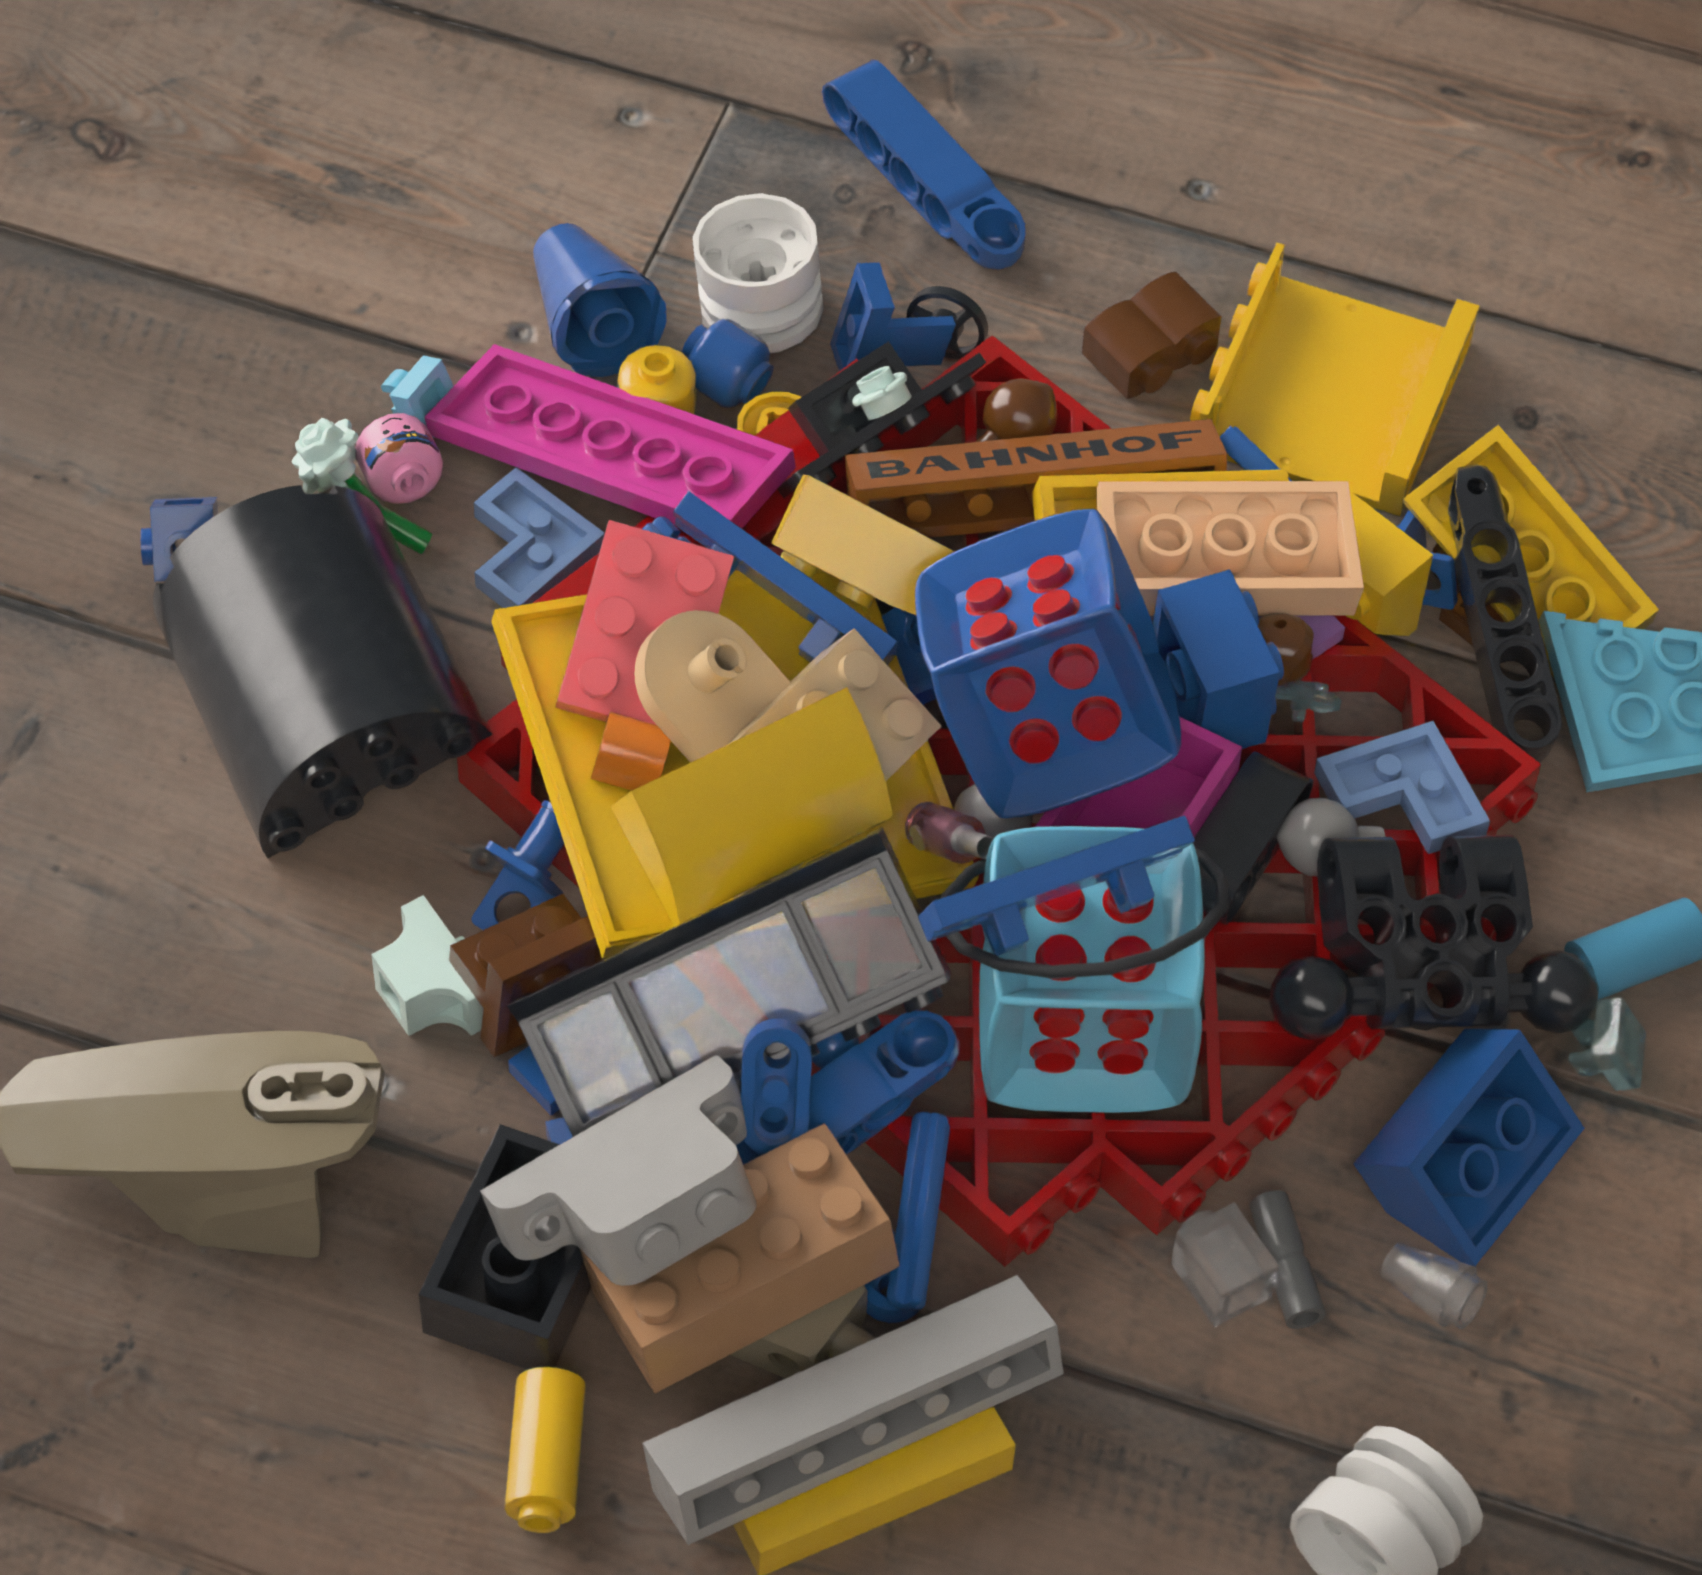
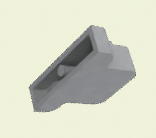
(637, 1183)

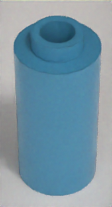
(1642, 946)

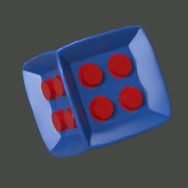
(1046, 664)

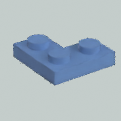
(543, 539)
(1410, 771)

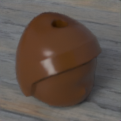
(1293, 640)

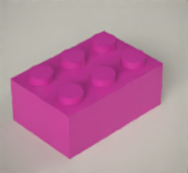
(1184, 786)

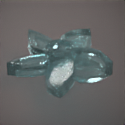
(1308, 695)

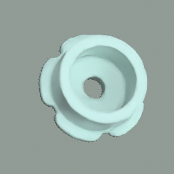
(881, 392)

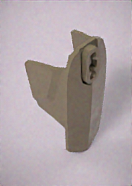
(202, 1128)

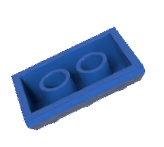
(1471, 1143)

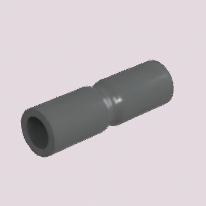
(1294, 1280)

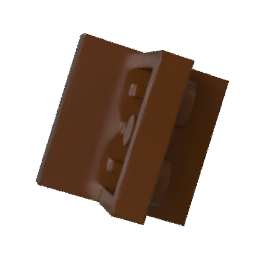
(520, 959)

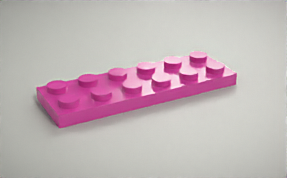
(606, 439)

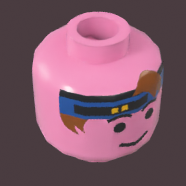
(398, 453)

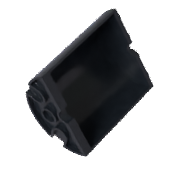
(312, 658)

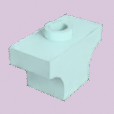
(418, 978)

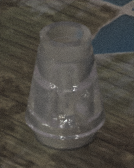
(1436, 1284)

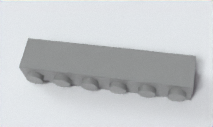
(853, 1409)

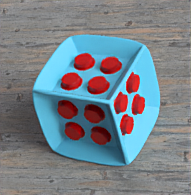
(1103, 1038)

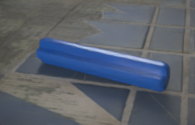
(918, 1210)

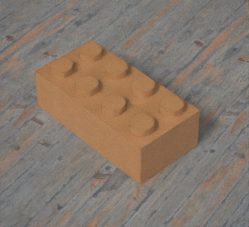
(803, 1247)

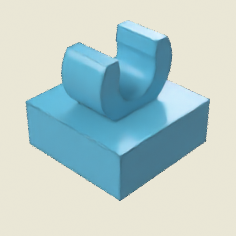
(419, 388)

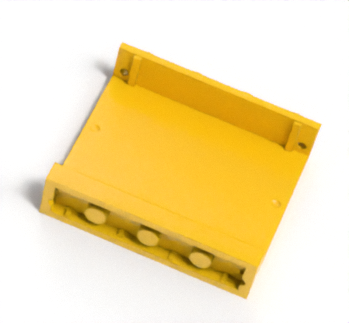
(1335, 384)

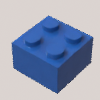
(1218, 657)

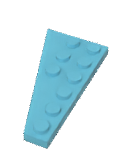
(1628, 698)

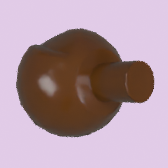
(1019, 410)

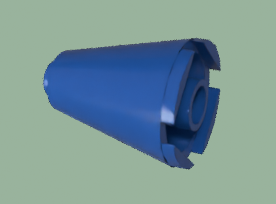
(594, 301)

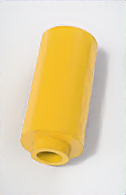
(545, 1448)

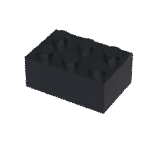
(487, 1296)

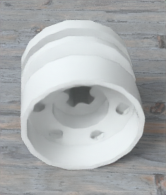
(760, 268)
(1387, 1510)

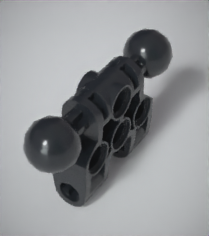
(1477, 880)

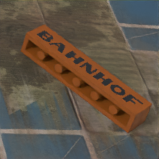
(992, 482)

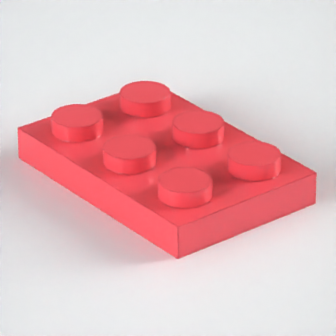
(633, 591)

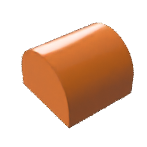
(630, 752)

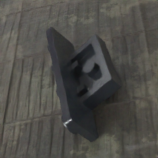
(843, 429)

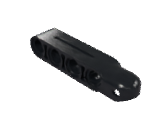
(1481, 519)

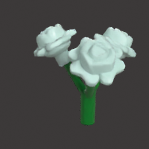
(327, 460)

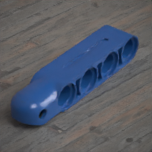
(925, 164)
(876, 1079)

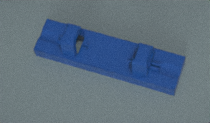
(782, 580)
(999, 902)

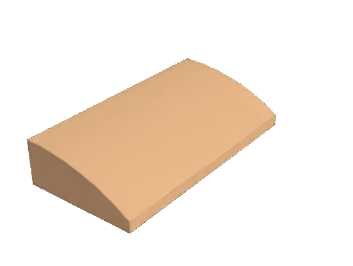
(1279, 538)

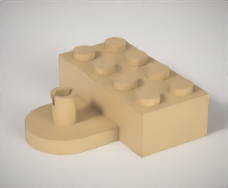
(715, 685)

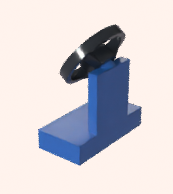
(917, 339)

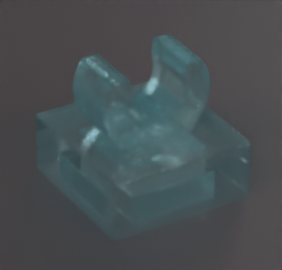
(1616, 1045)

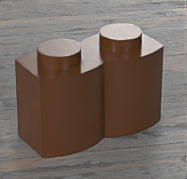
(1152, 335)

